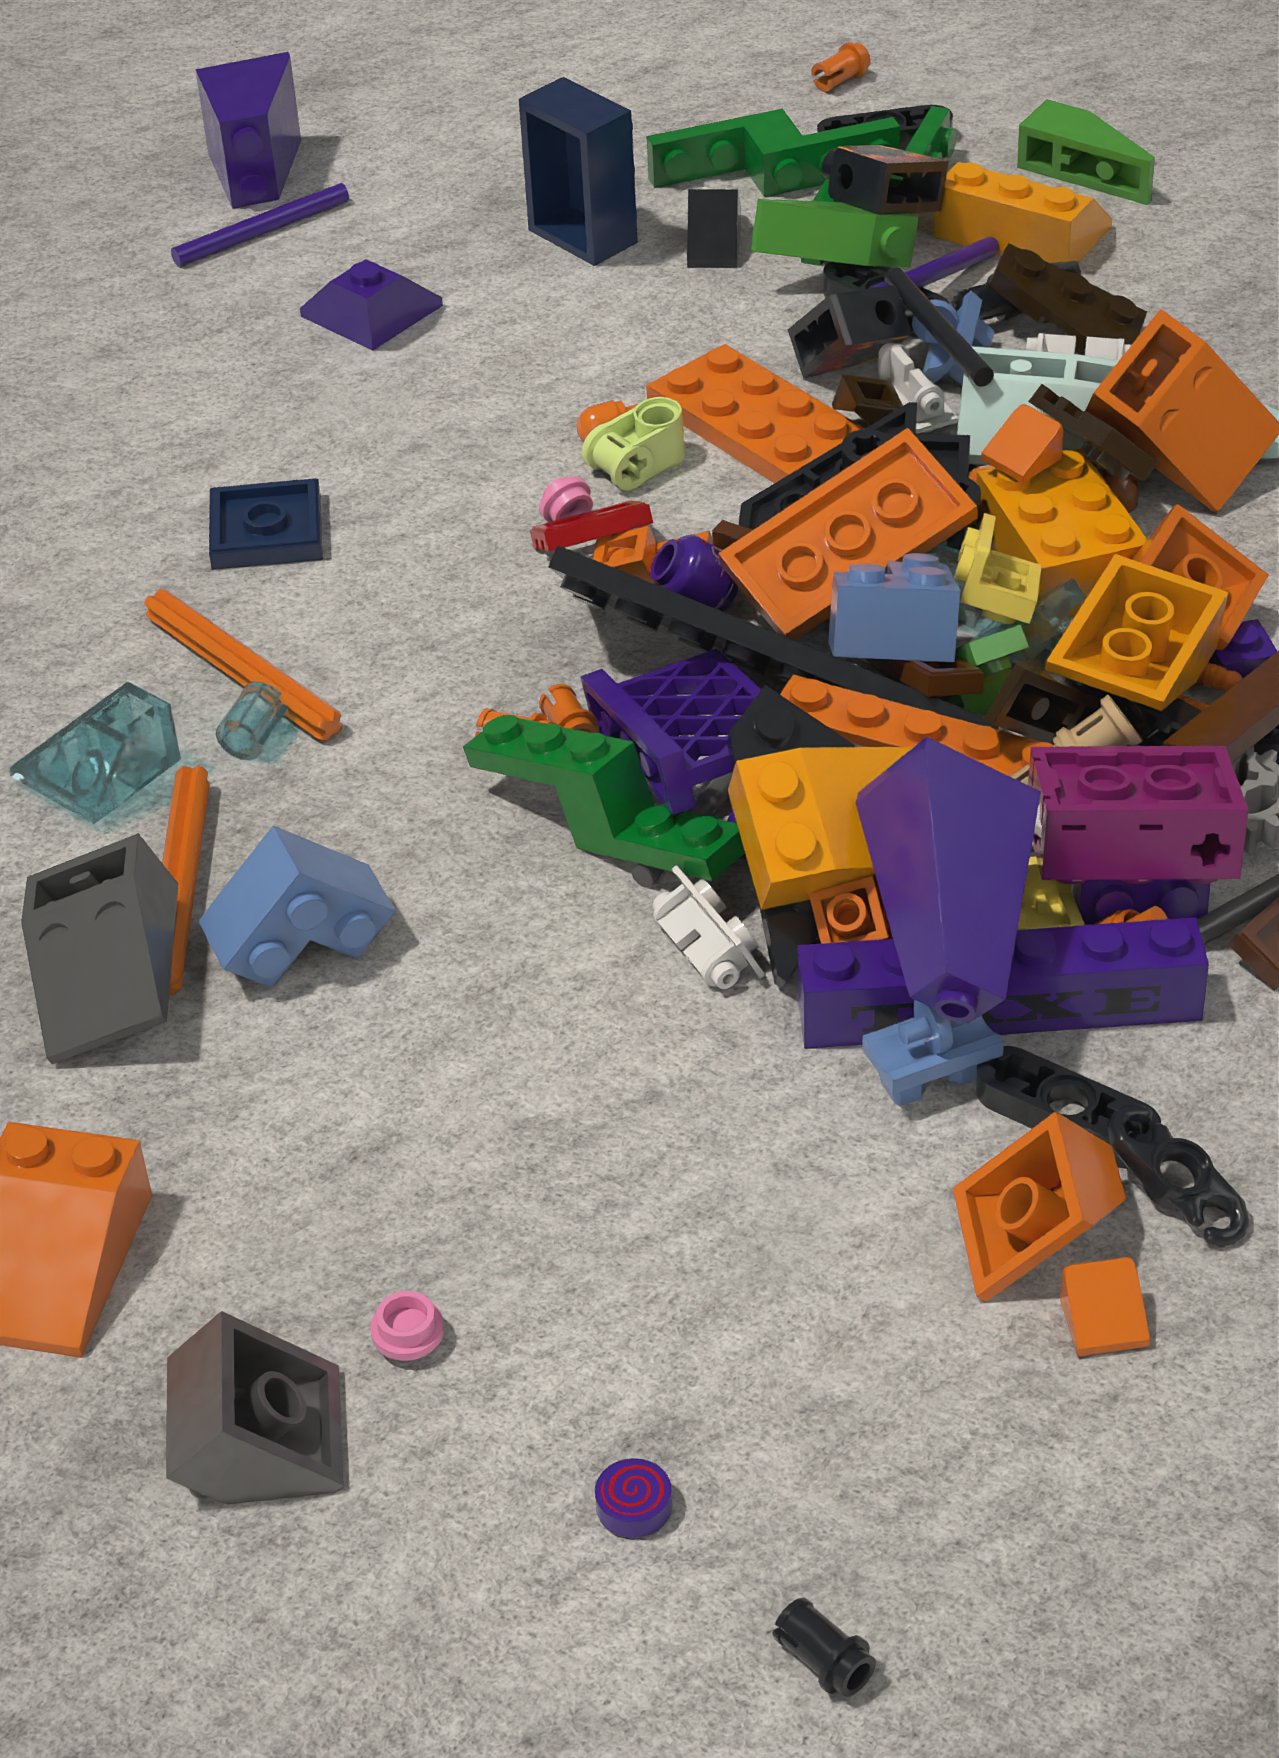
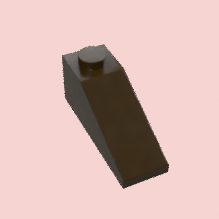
(1041, 702)

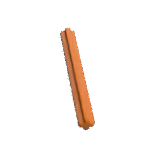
(241, 662)
(183, 854)

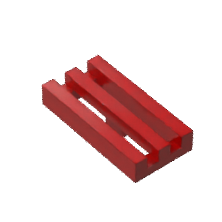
(591, 525)

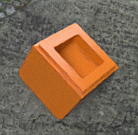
(1025, 444)
(1104, 1306)

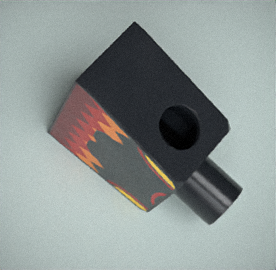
(863, 175)
(849, 329)

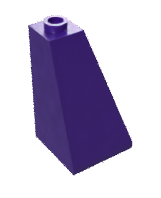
(951, 872)

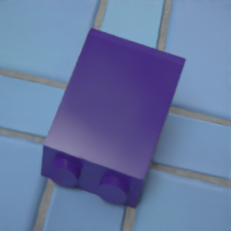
(250, 125)

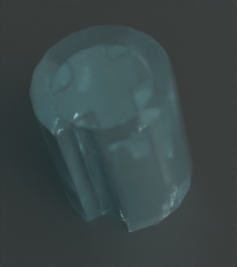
(251, 721)

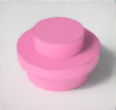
(565, 498)
(406, 1326)

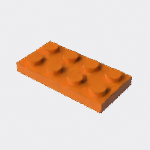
(752, 412)
(868, 514)

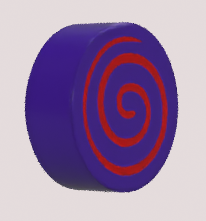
(633, 1498)

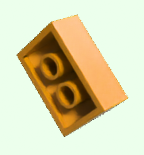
(1018, 212)

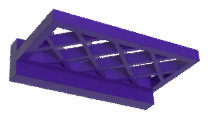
(640, 711)

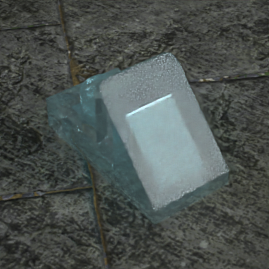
(1046, 622)

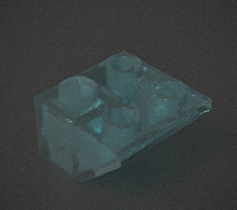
(104, 754)

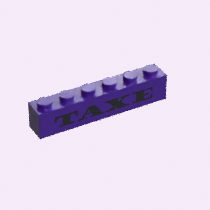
(1055, 982)

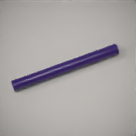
(259, 224)
(951, 262)

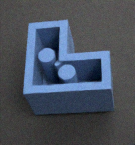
(895, 614)
(287, 897)

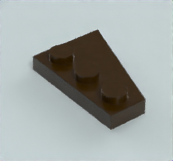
(1064, 299)
(1101, 442)

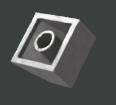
(251, 1416)

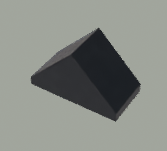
(713, 228)

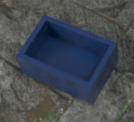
(579, 170)

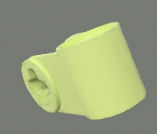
(642, 443)

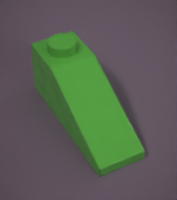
(1084, 151)
(833, 233)

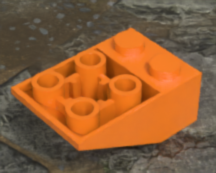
(1186, 411)

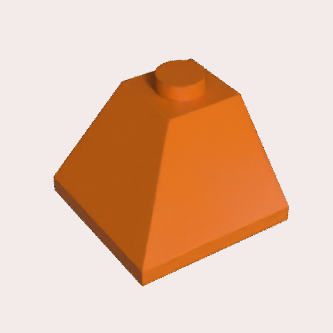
(1197, 553)
(1034, 1201)

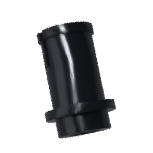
(837, 1658)

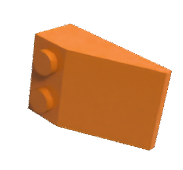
(64, 1231)

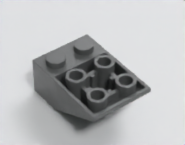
(100, 946)

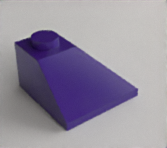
(370, 304)

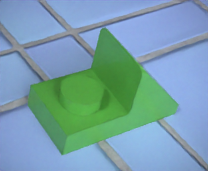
(991, 657)

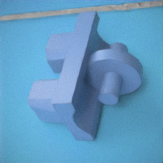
(967, 323)
(927, 1050)

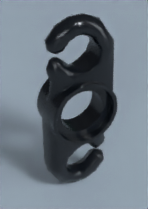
(1209, 1186)

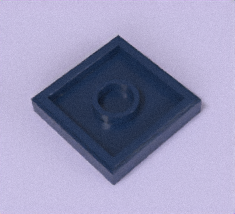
(265, 523)

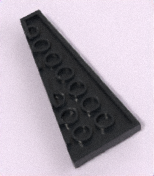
(740, 640)

